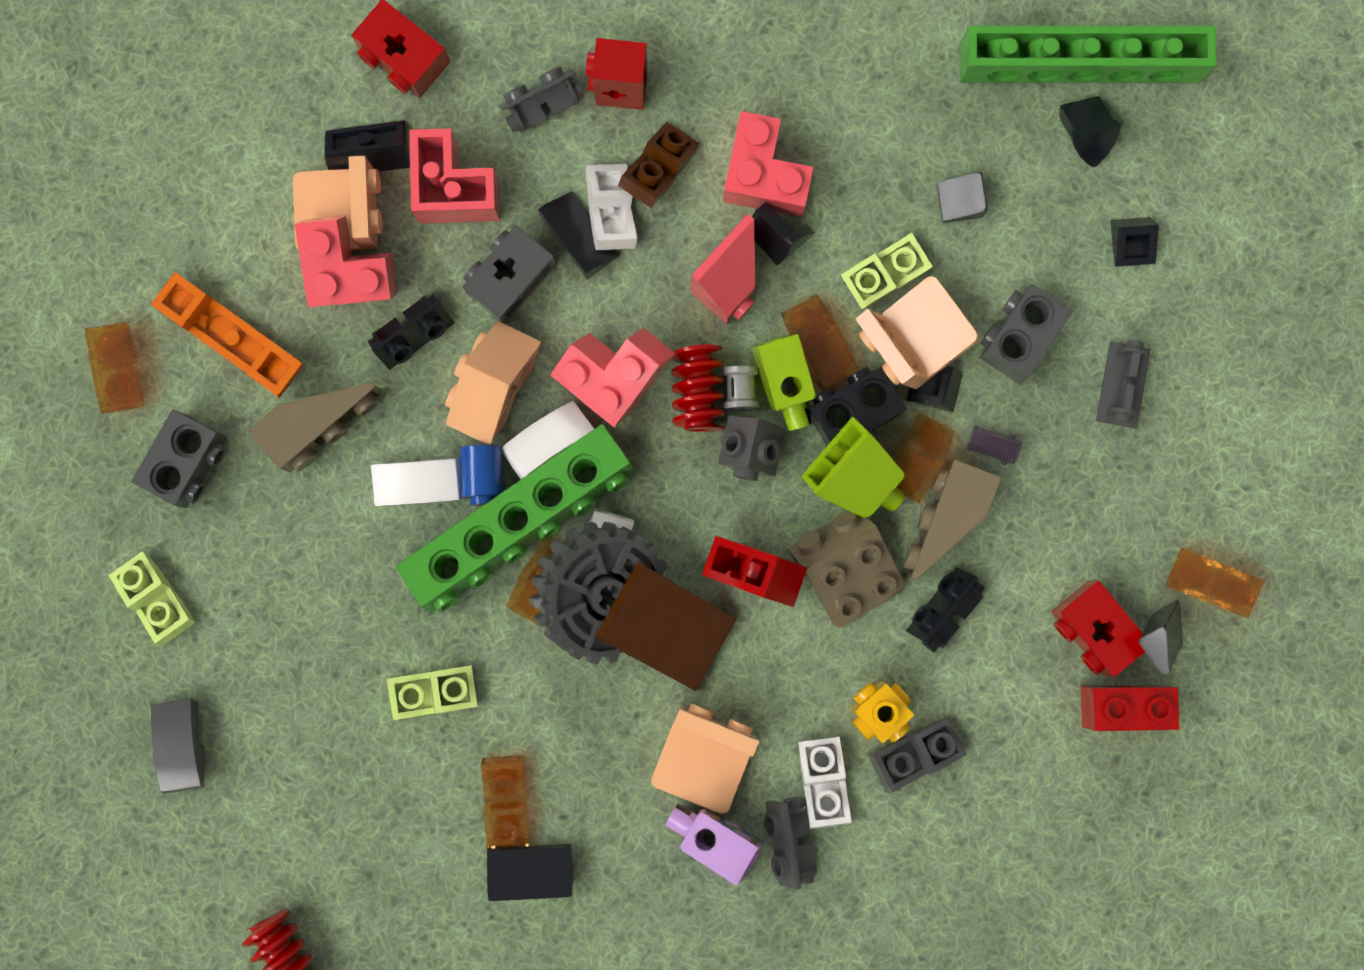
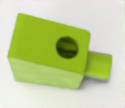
(776, 362)
(856, 473)

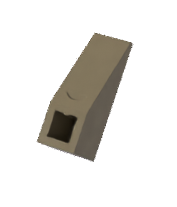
(303, 425)
(958, 507)

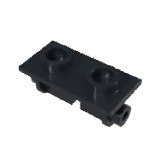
(425, 323)
(956, 593)

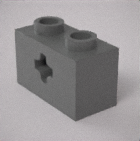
(506, 295)

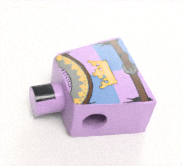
(734, 847)

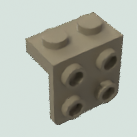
(848, 567)

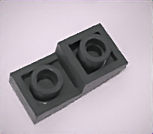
(175, 746)
(917, 754)

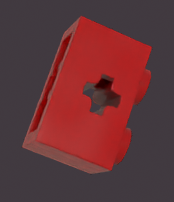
(389, 29)
(618, 73)
(754, 571)
(1121, 635)
(1130, 707)

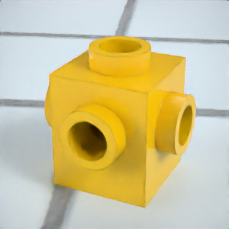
(869, 701)

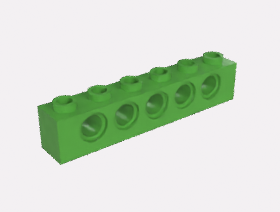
(1087, 54)
(424, 568)

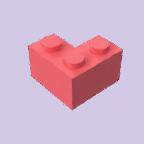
(757, 176)
(443, 190)
(331, 271)
(611, 381)

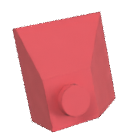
(728, 275)

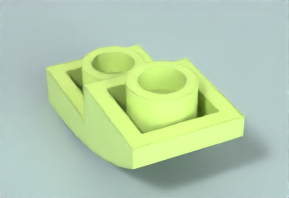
(887, 271)
(153, 598)
(431, 692)

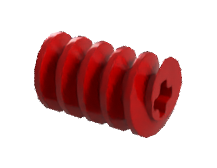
(697, 388)
(275, 945)

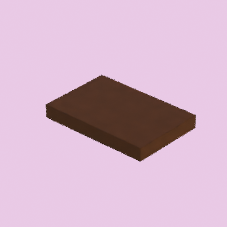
(665, 627)

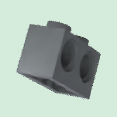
(1030, 338)
(171, 452)

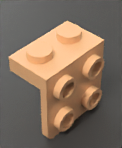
(339, 194)
(918, 333)
(704, 758)

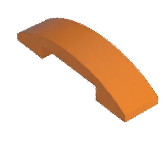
(227, 334)

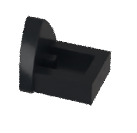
(1090, 128)
(775, 235)

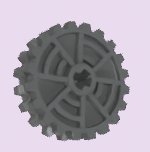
(572, 584)

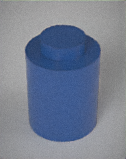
(481, 473)

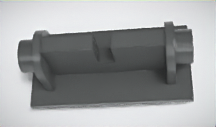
(526, 103)
(1123, 384)
(791, 862)

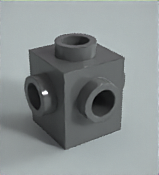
(751, 447)

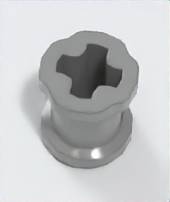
(740, 388)

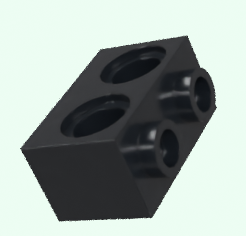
(851, 403)

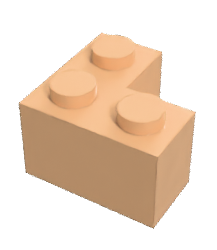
(490, 381)

